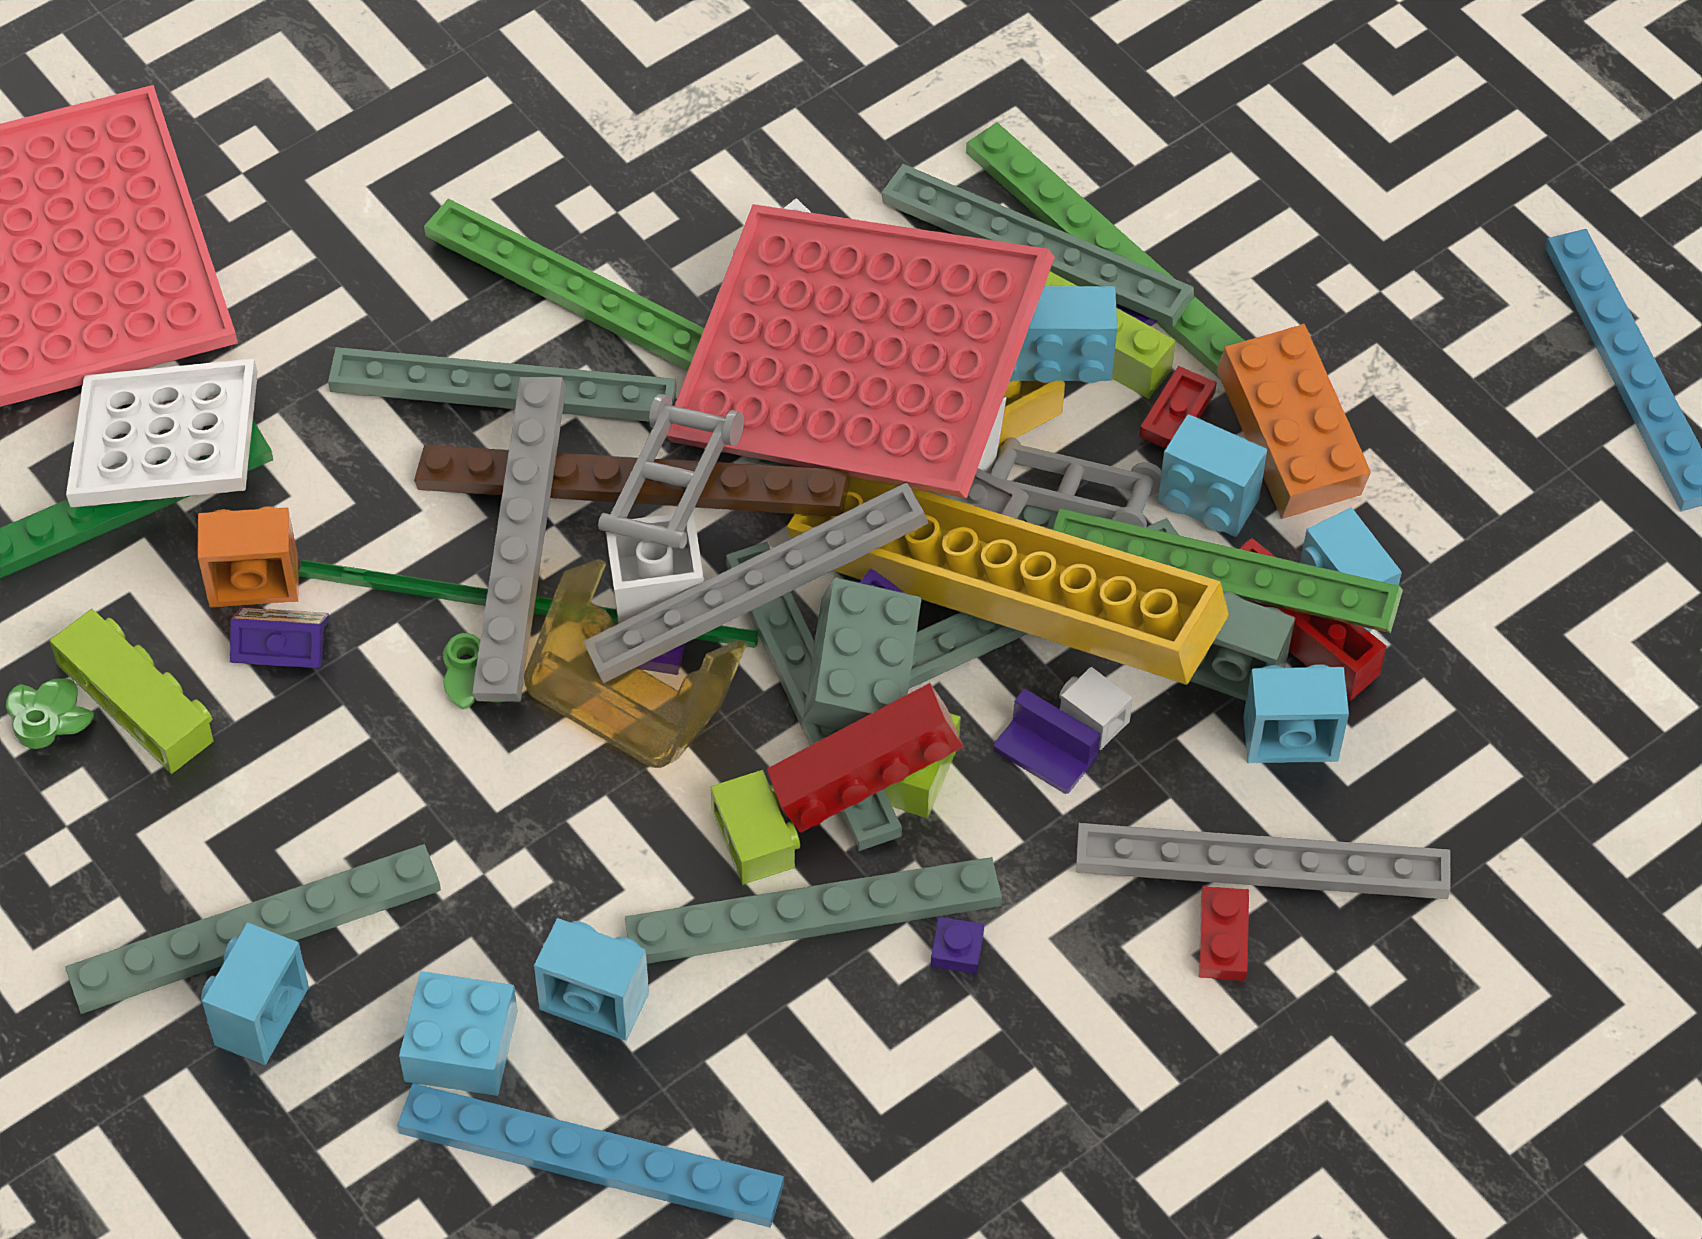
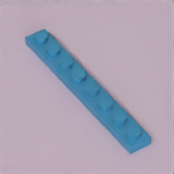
(1630, 364)
(591, 1155)

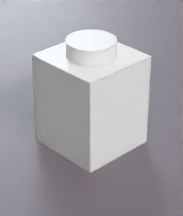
(1097, 704)

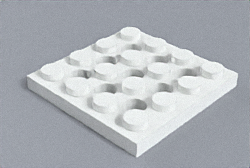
(182, 475)

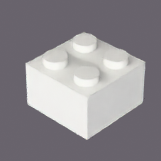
(652, 572)

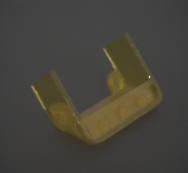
(635, 707)

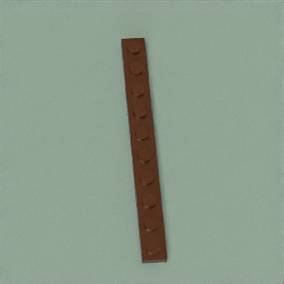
(604, 477)

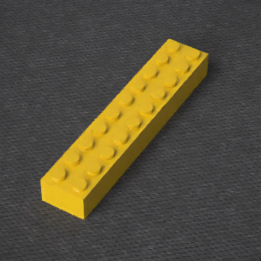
(1045, 583)

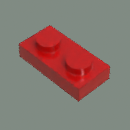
(1182, 395)
(1224, 933)

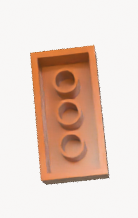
(1296, 415)

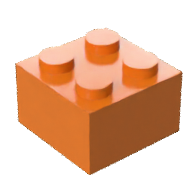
(248, 557)

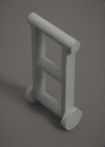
(662, 415)
(1141, 480)

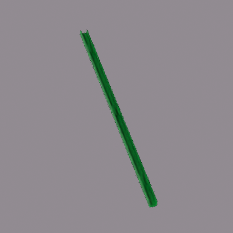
(470, 594)

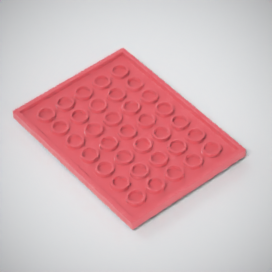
(99, 249)
(864, 346)

